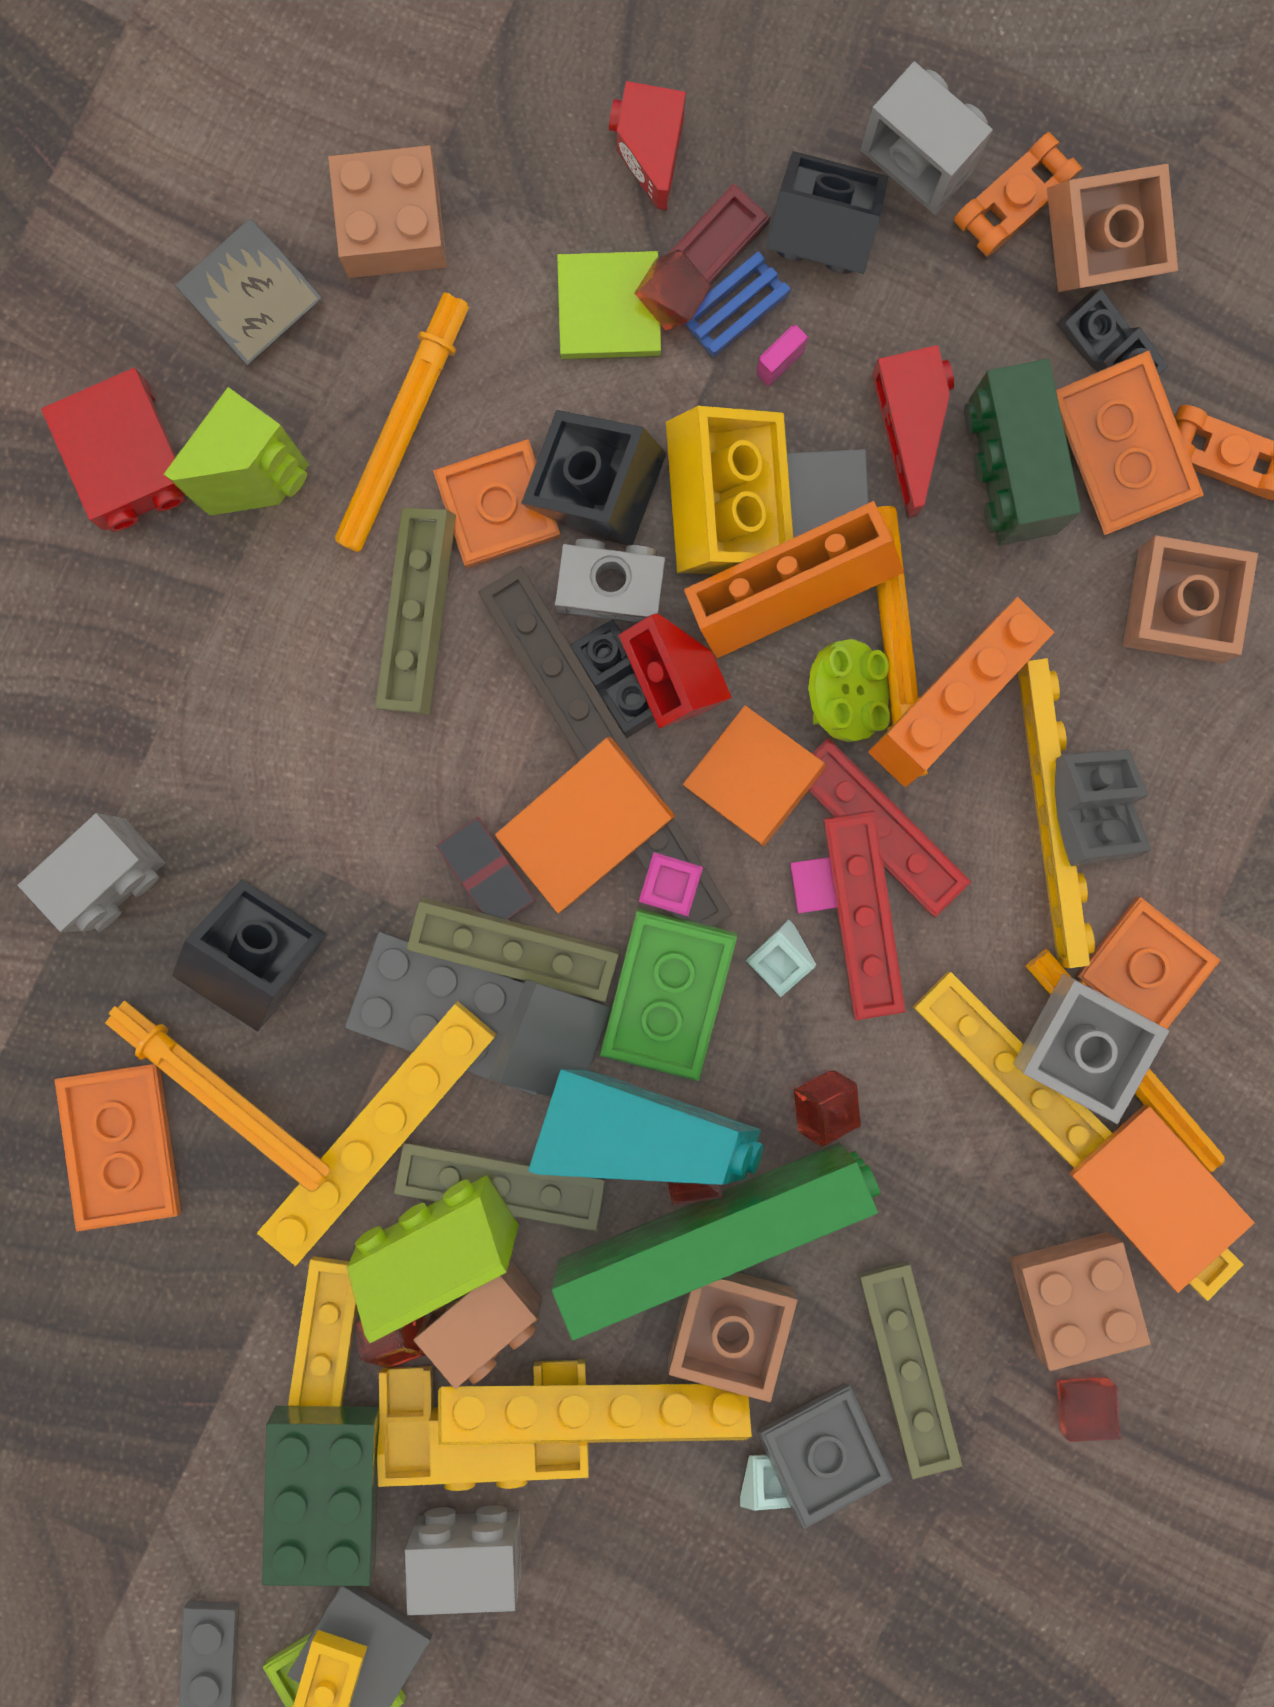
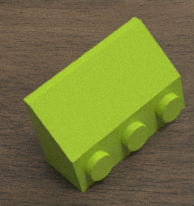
(238, 460)
(431, 1256)

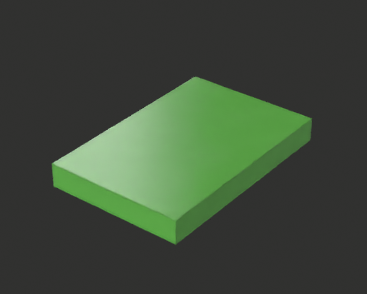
(668, 994)

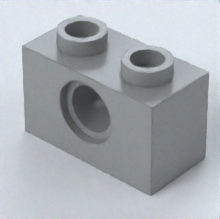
(578, 587)

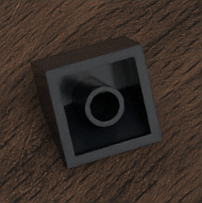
(827, 213)
(595, 476)
(247, 954)

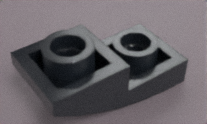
(1103, 334)
(614, 677)

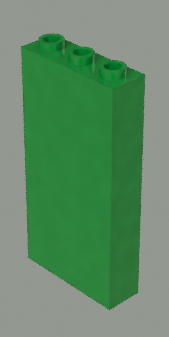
(713, 1239)

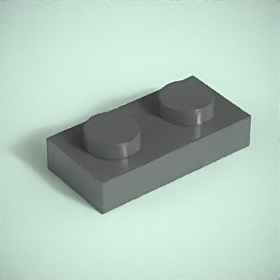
(209, 1654)

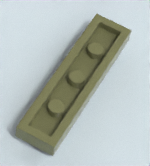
(415, 611)
(512, 949)
(562, 1200)
(910, 1370)

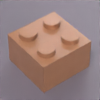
(387, 211)
(1112, 227)
(1190, 599)
(1080, 1301)
(474, 1328)
(733, 1335)

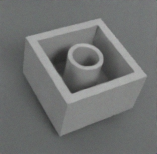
(925, 137)
(93, 875)
(1090, 1048)
(463, 1561)

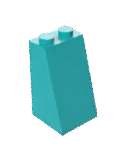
(631, 1133)

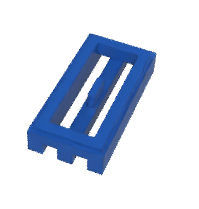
(766, 277)

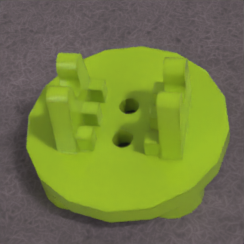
(850, 690)

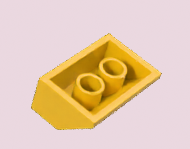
(727, 486)

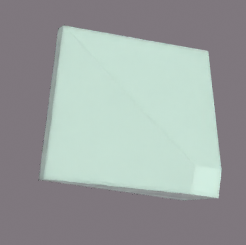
(782, 959)
(761, 1486)

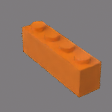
(794, 580)
(961, 692)

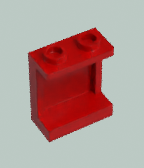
(115, 450)

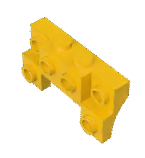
(410, 1448)

